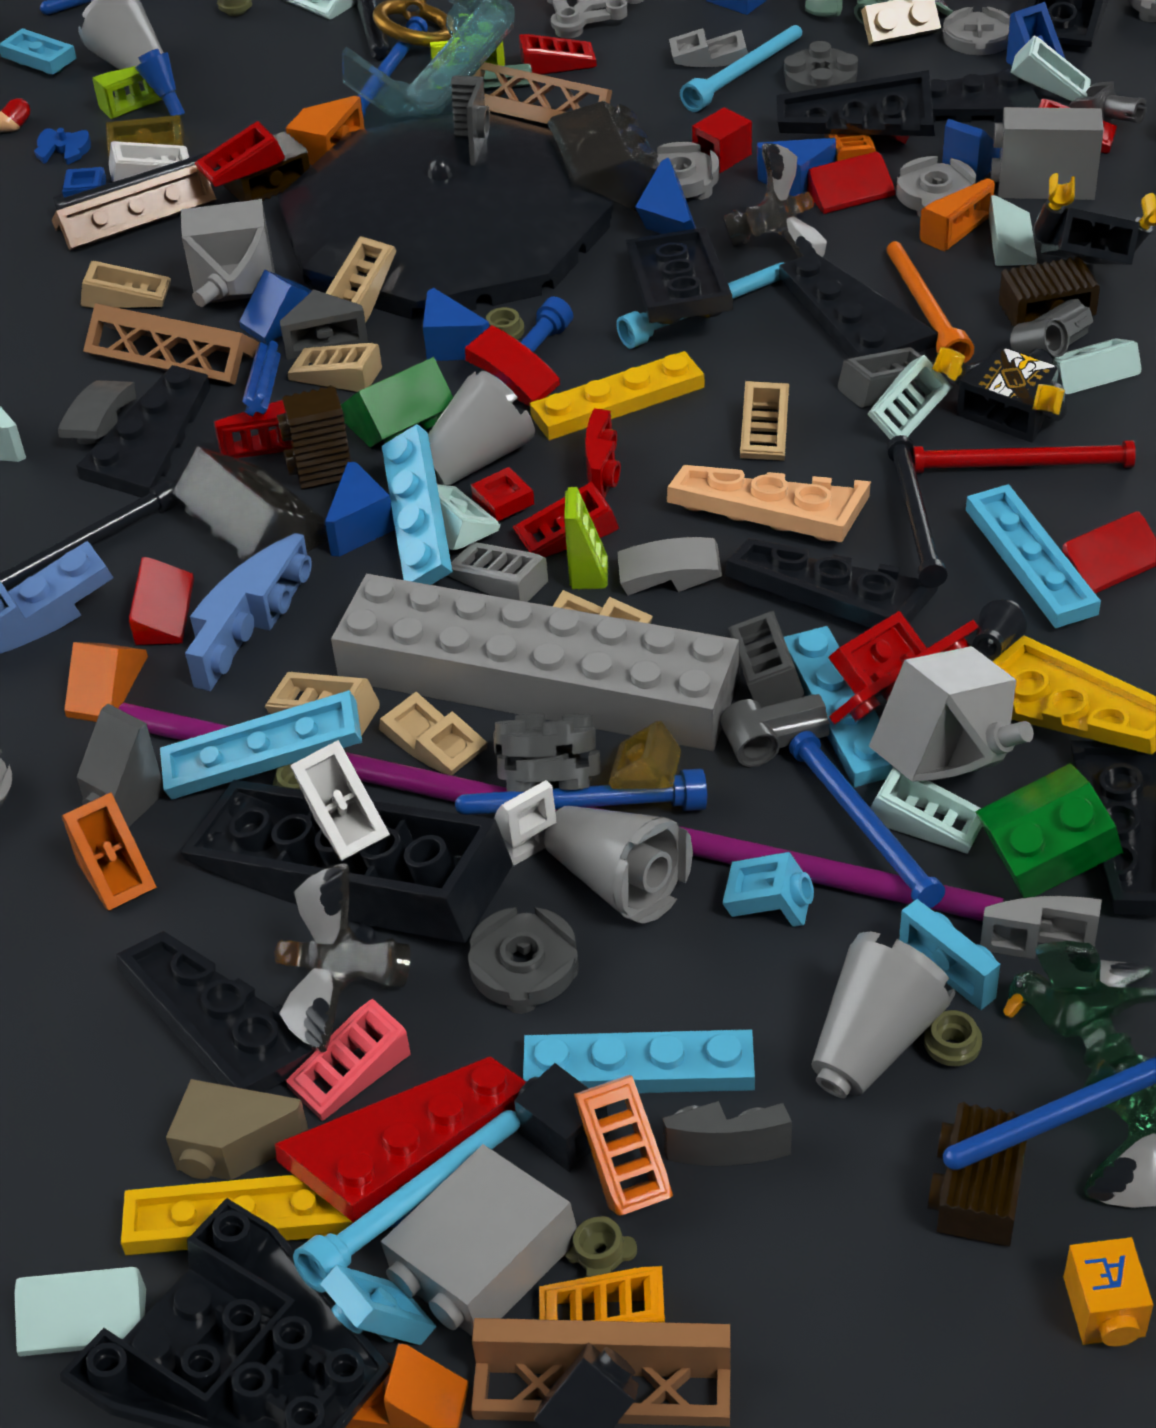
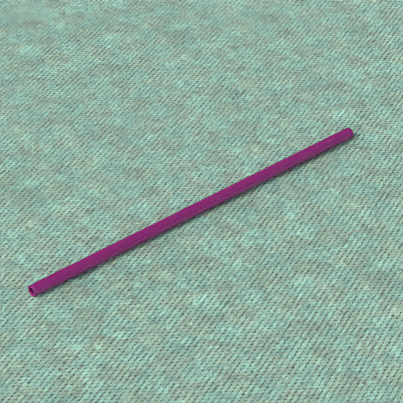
(704, 844)

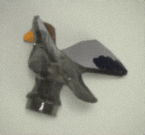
(777, 210)
(332, 957)

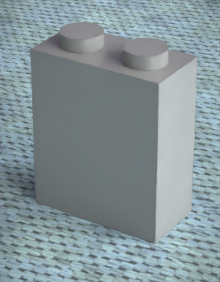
(1043, 143)
(479, 1241)

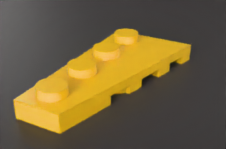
(1078, 698)

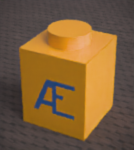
(1108, 1292)

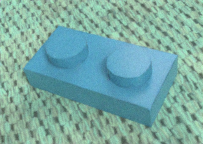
(37, 51)
(968, 965)
(376, 1306)

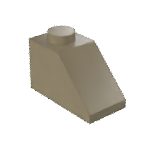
(230, 1129)

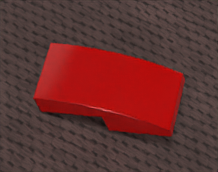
(513, 364)
(600, 452)

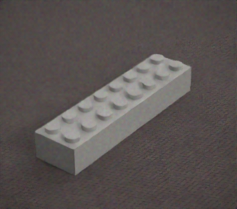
(537, 659)

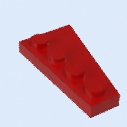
(387, 1144)

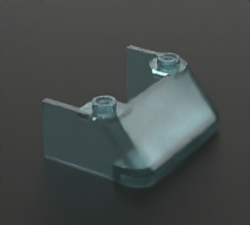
(476, 32)

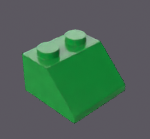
(398, 403)
(1050, 830)

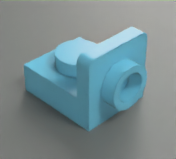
(769, 885)

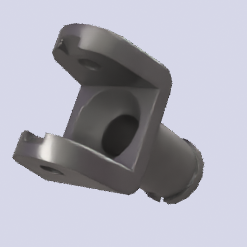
(1113, 107)

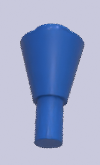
(158, 74)

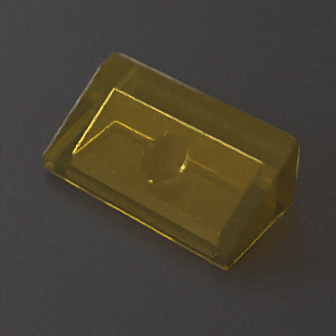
(156, 130)
(646, 760)

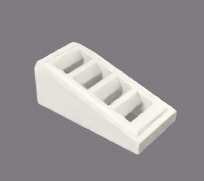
(135, 158)

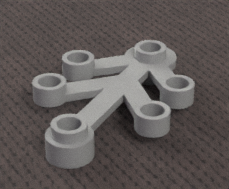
(570, 20)

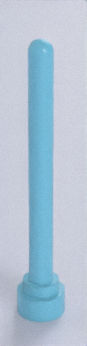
(699, 92)
(635, 327)
(322, 1253)

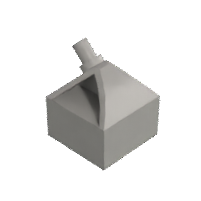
(226, 250)
(949, 716)

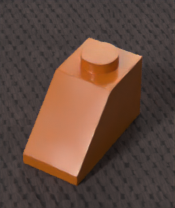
(325, 124)

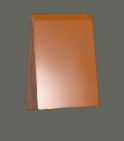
(100, 677)
(107, 852)

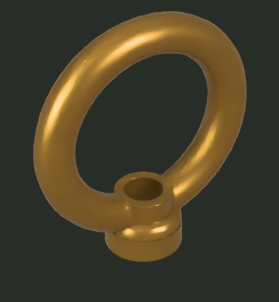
(405, 34)

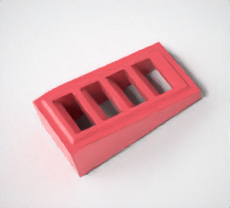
(355, 1033)

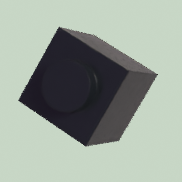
(552, 1117)
(590, 1392)

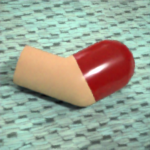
(14, 115)

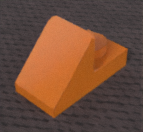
(414, 1395)

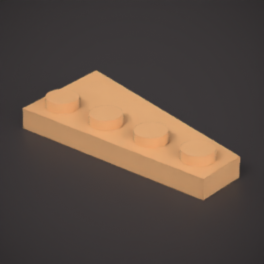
(770, 500)

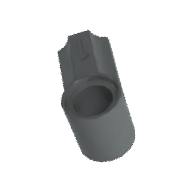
(1053, 330)
(761, 731)

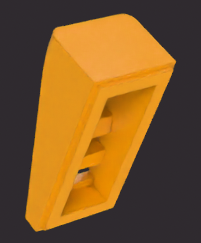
(620, 1286)

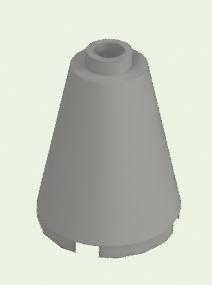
(118, 32)
(477, 428)
(623, 857)
(876, 1012)

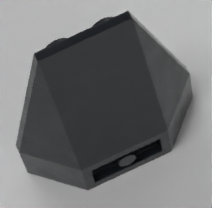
(233, 1343)

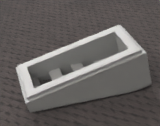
(520, 577)

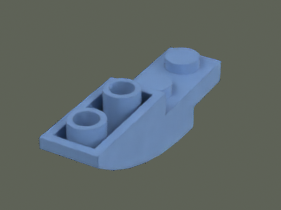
(48, 597)
(244, 599)

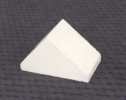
(339, 800)

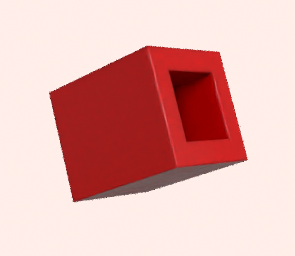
(726, 135)

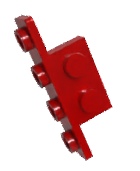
(876, 657)

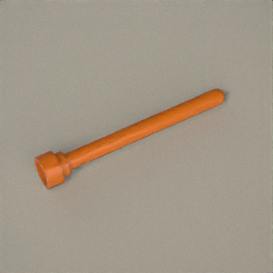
(947, 335)

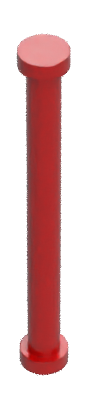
(1025, 456)

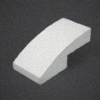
(525, 819)

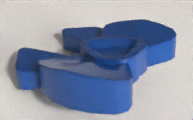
(72, 144)

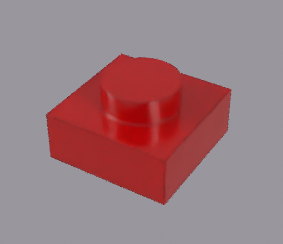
(502, 494)

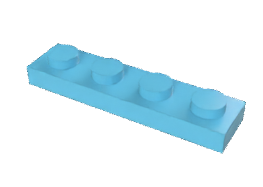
(416, 507)
(1033, 556)
(819, 676)
(259, 744)
(655, 1059)

